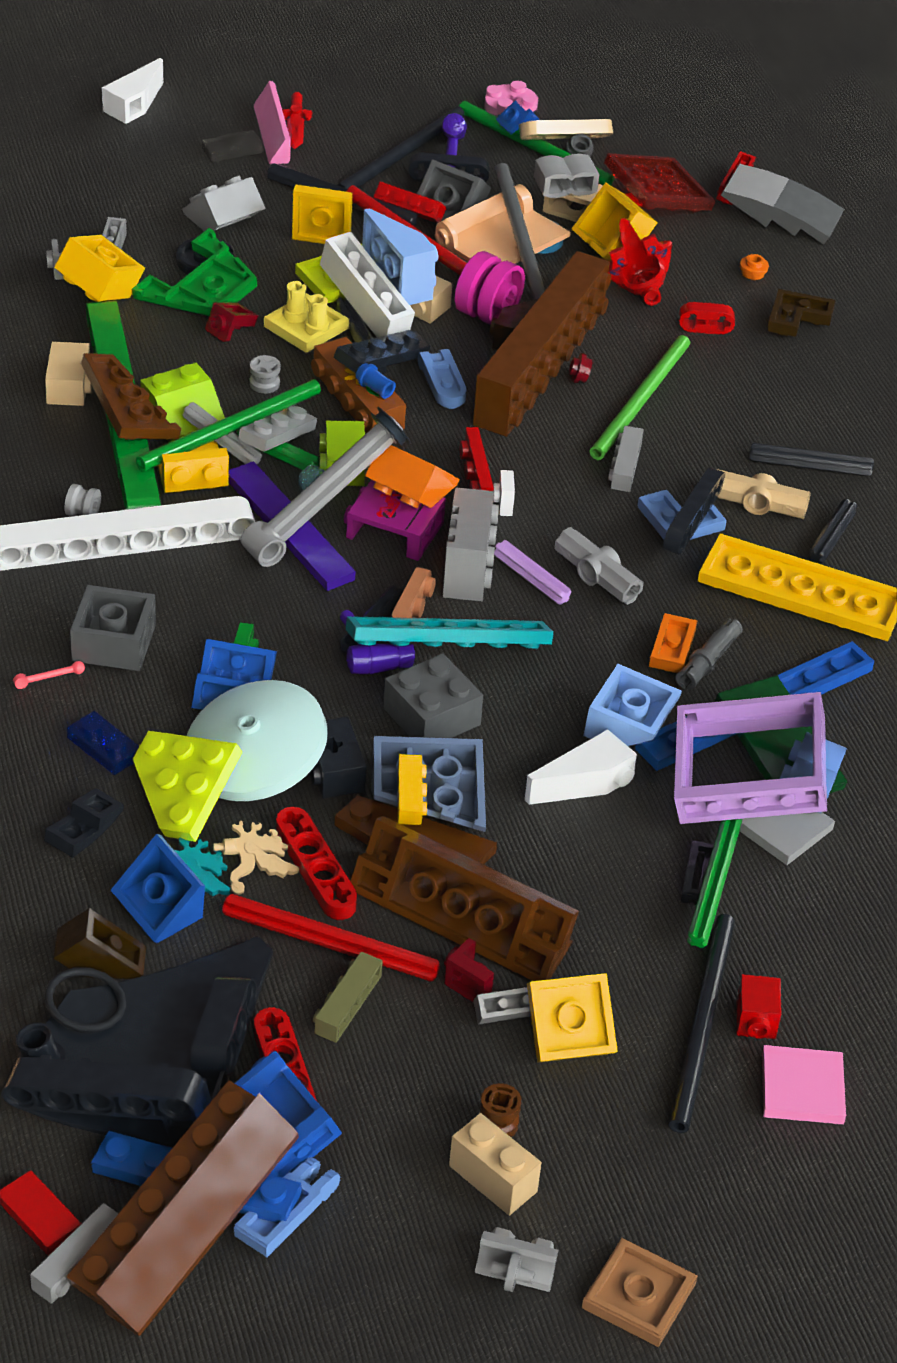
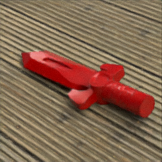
(295, 122)

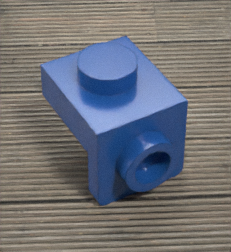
(513, 116)

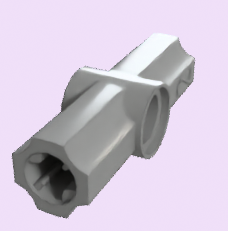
(599, 565)

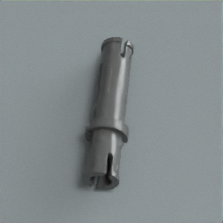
(703, 659)

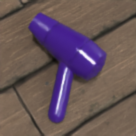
(453, 128)
(377, 657)

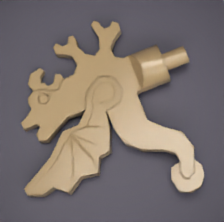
(254, 849)

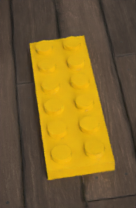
(801, 586)

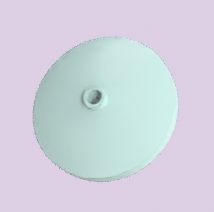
(276, 730)

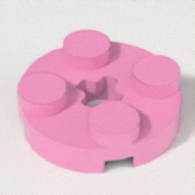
(502, 96)

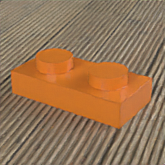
(673, 643)

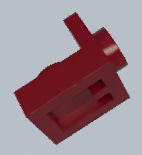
(227, 317)
(465, 974)

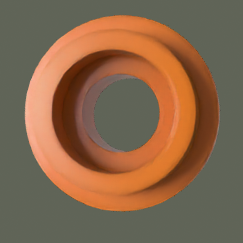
(754, 266)

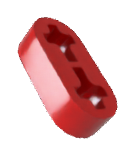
(707, 318)

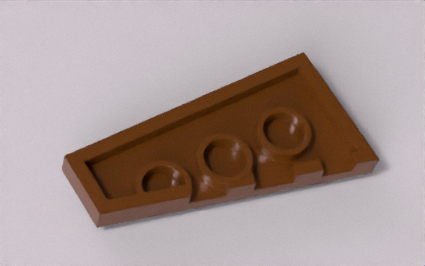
(361, 813)

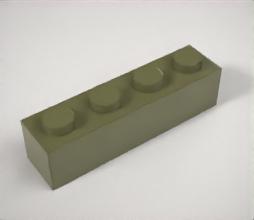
(347, 997)

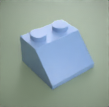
(630, 706)

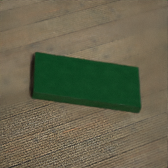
(771, 747)

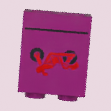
(395, 516)

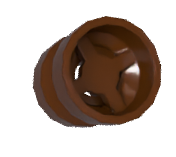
(502, 1107)

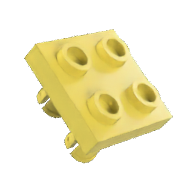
(305, 319)

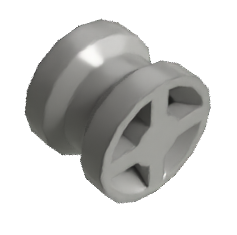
(264, 374)
(82, 501)

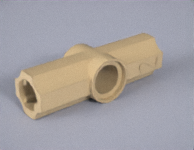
(763, 494)

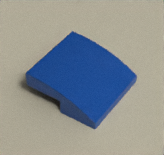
(229, 666)

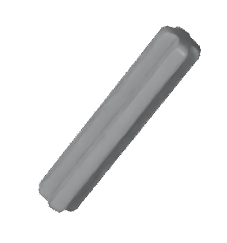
(201, 419)

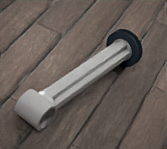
(267, 540)

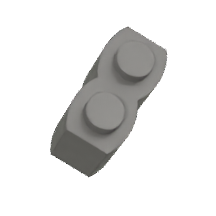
(566, 175)

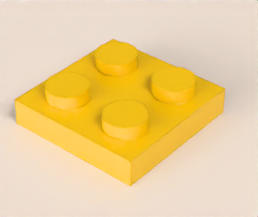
(320, 213)
(572, 1017)

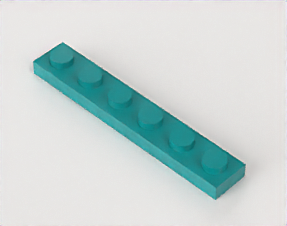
(460, 631)

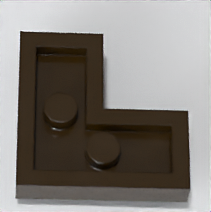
(793, 307)

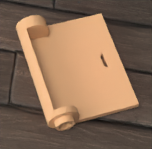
(489, 229)

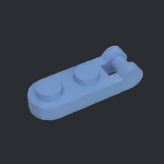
(443, 378)

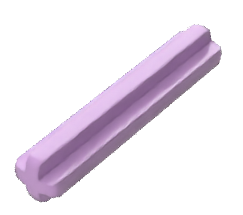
(532, 572)

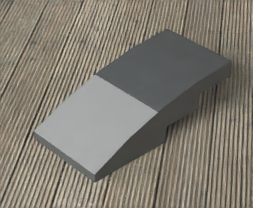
(783, 200)

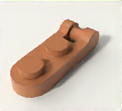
(413, 597)

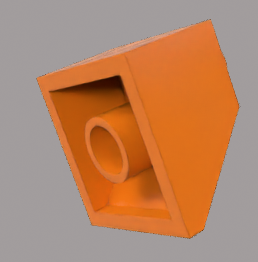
(411, 477)

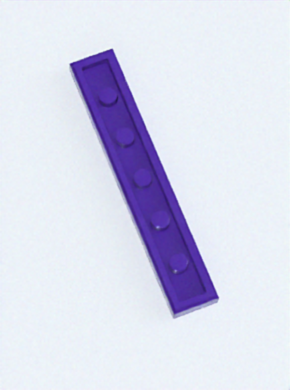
(307, 542)

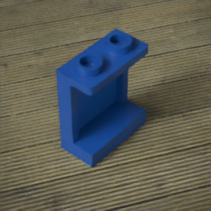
(296, 1105)

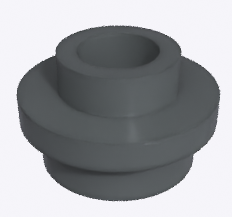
(580, 141)

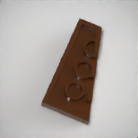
(125, 402)

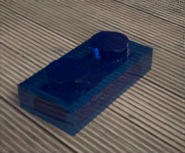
(103, 742)

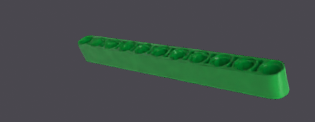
(107, 337)

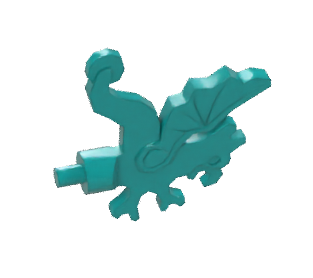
(200, 861)

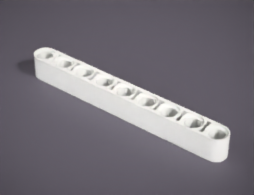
(123, 532)

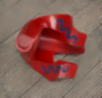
(640, 263)

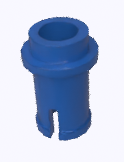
(370, 376)

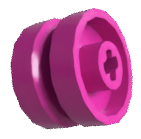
(488, 286)

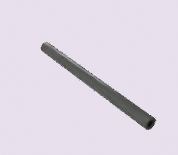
(520, 230)

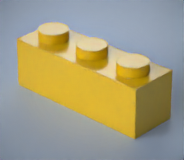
(411, 789)

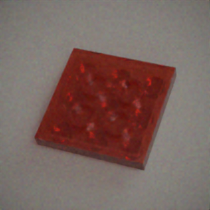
(659, 182)

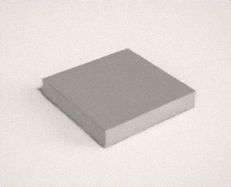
(787, 835)

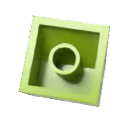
(179, 388)

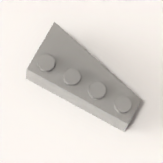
(469, 544)

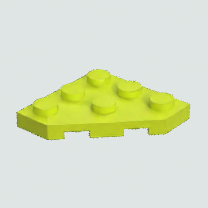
(183, 779)

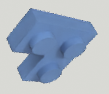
(662, 508)

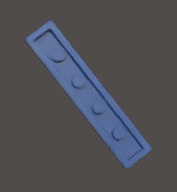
(136, 1159)

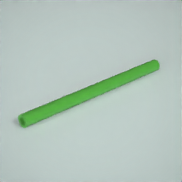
(639, 397)

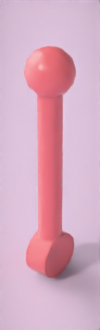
(22, 680)

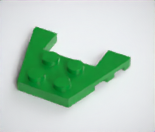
(215, 280)

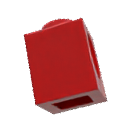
(758, 1006)

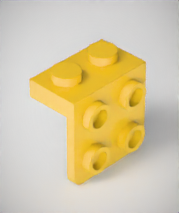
(195, 469)

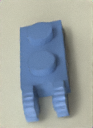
(266, 1235)

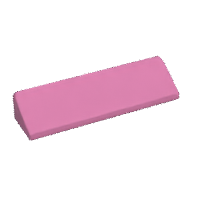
(272, 125)

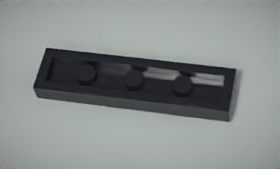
(382, 350)

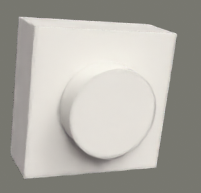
(504, 493)

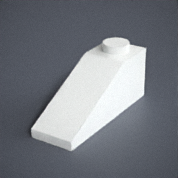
(583, 772)

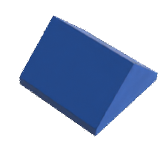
(161, 891)

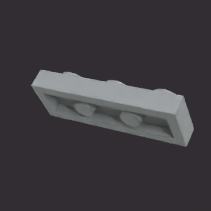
(277, 428)

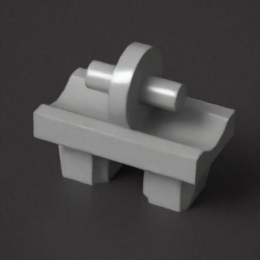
(517, 1260)

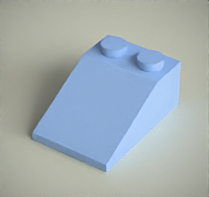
(402, 255)

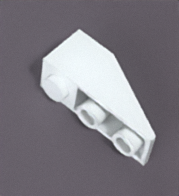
(133, 93)

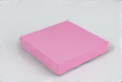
(803, 1084)

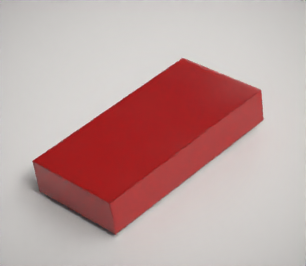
(38, 1211)

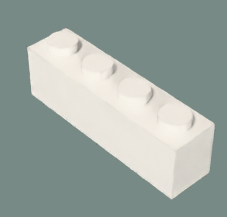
(365, 286)

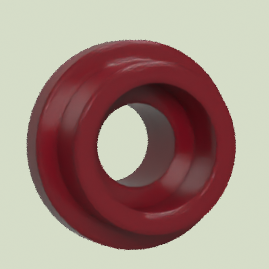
(580, 368)

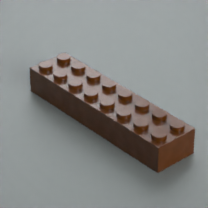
(541, 344)

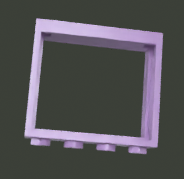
(754, 797)

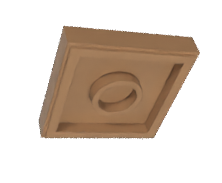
(639, 1292)

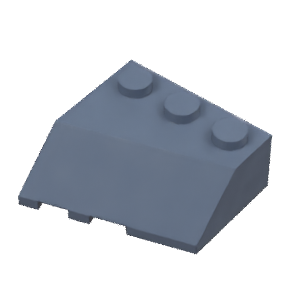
(452, 776)

